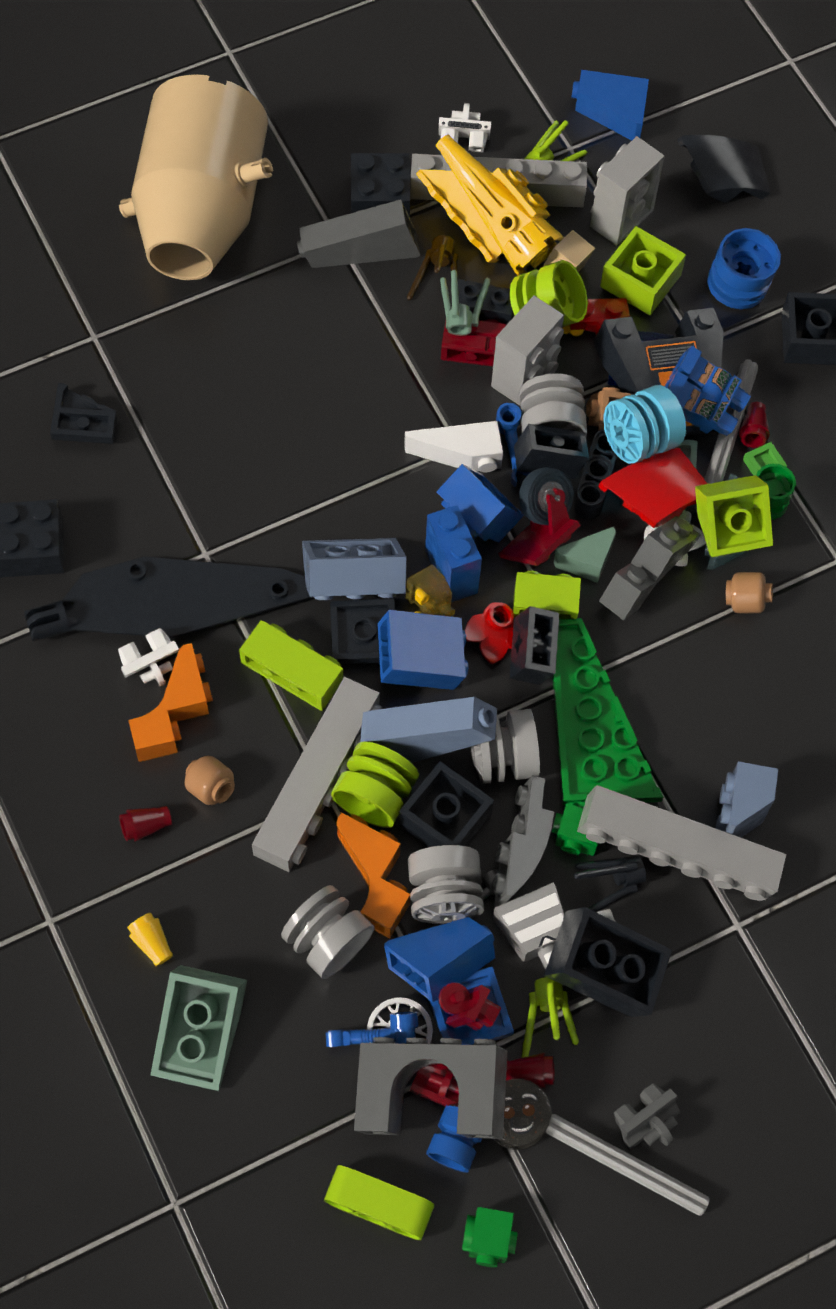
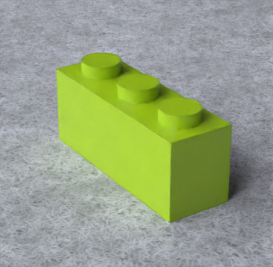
(292, 664)

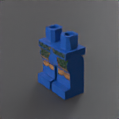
(706, 392)

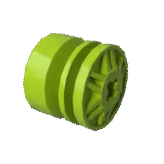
(557, 286)
(375, 784)

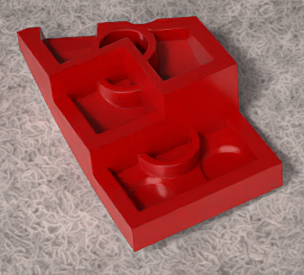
(656, 486)

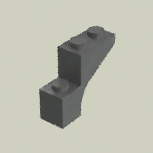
(652, 561)

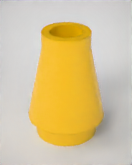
(150, 938)

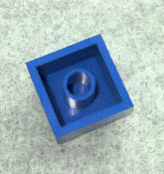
(480, 503)

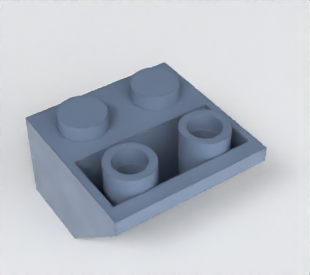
(746, 798)

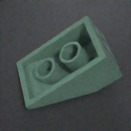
(198, 1026)

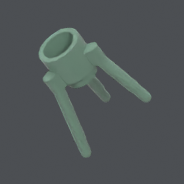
(459, 317)

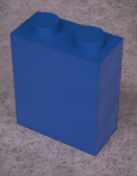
(453, 551)
(422, 650)

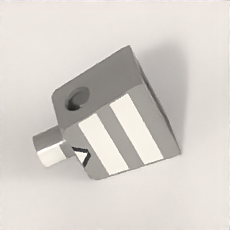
(531, 923)

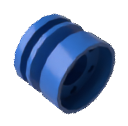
(743, 268)

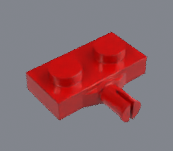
(600, 310)

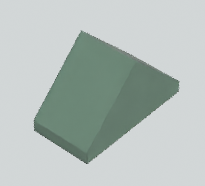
(587, 555)

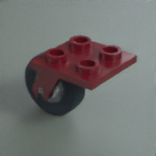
(545, 501)

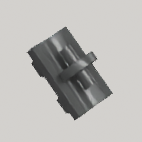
(651, 1122)

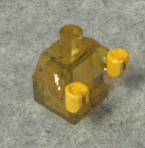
(430, 592)

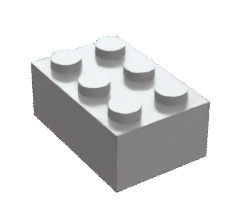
(626, 190)
(527, 347)

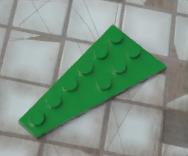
(592, 727)

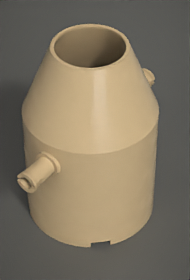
(197, 173)

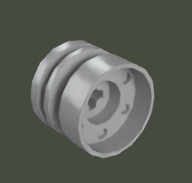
(553, 402)
(513, 746)
(445, 884)
(322, 926)

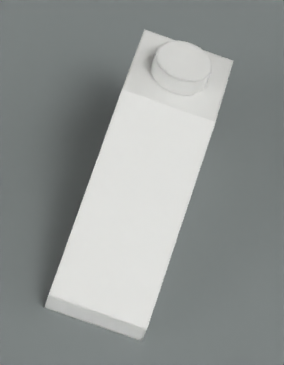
(469, 444)

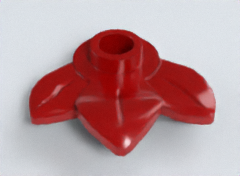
(493, 636)

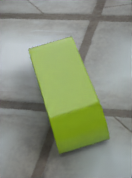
(379, 1202)

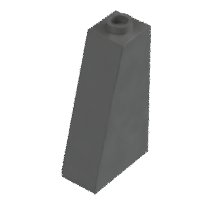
(361, 237)

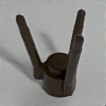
(441, 255)

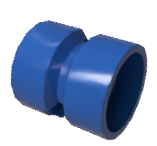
(448, 1146)

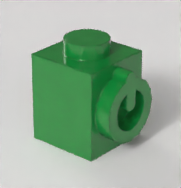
(566, 829)
(489, 1236)

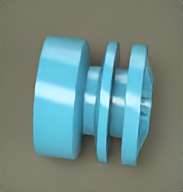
(644, 424)

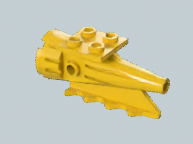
(488, 204)

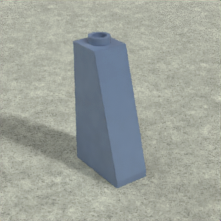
(431, 728)

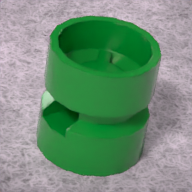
(781, 487)

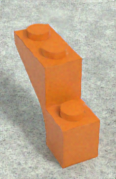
(184, 699)
(375, 857)

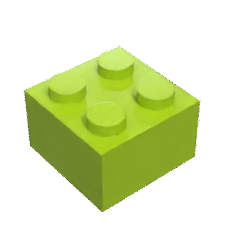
(642, 270)

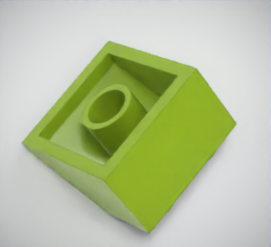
(735, 515)

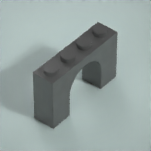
(389, 1066)

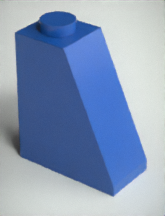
(612, 101)
(440, 955)

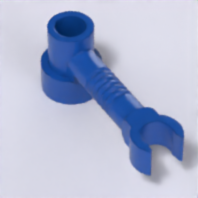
(512, 414)
(401, 1027)

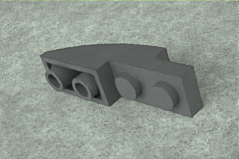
(525, 846)

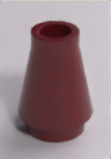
(755, 427)
(143, 822)
(533, 1068)

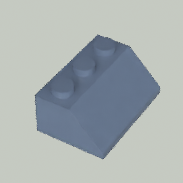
(354, 568)

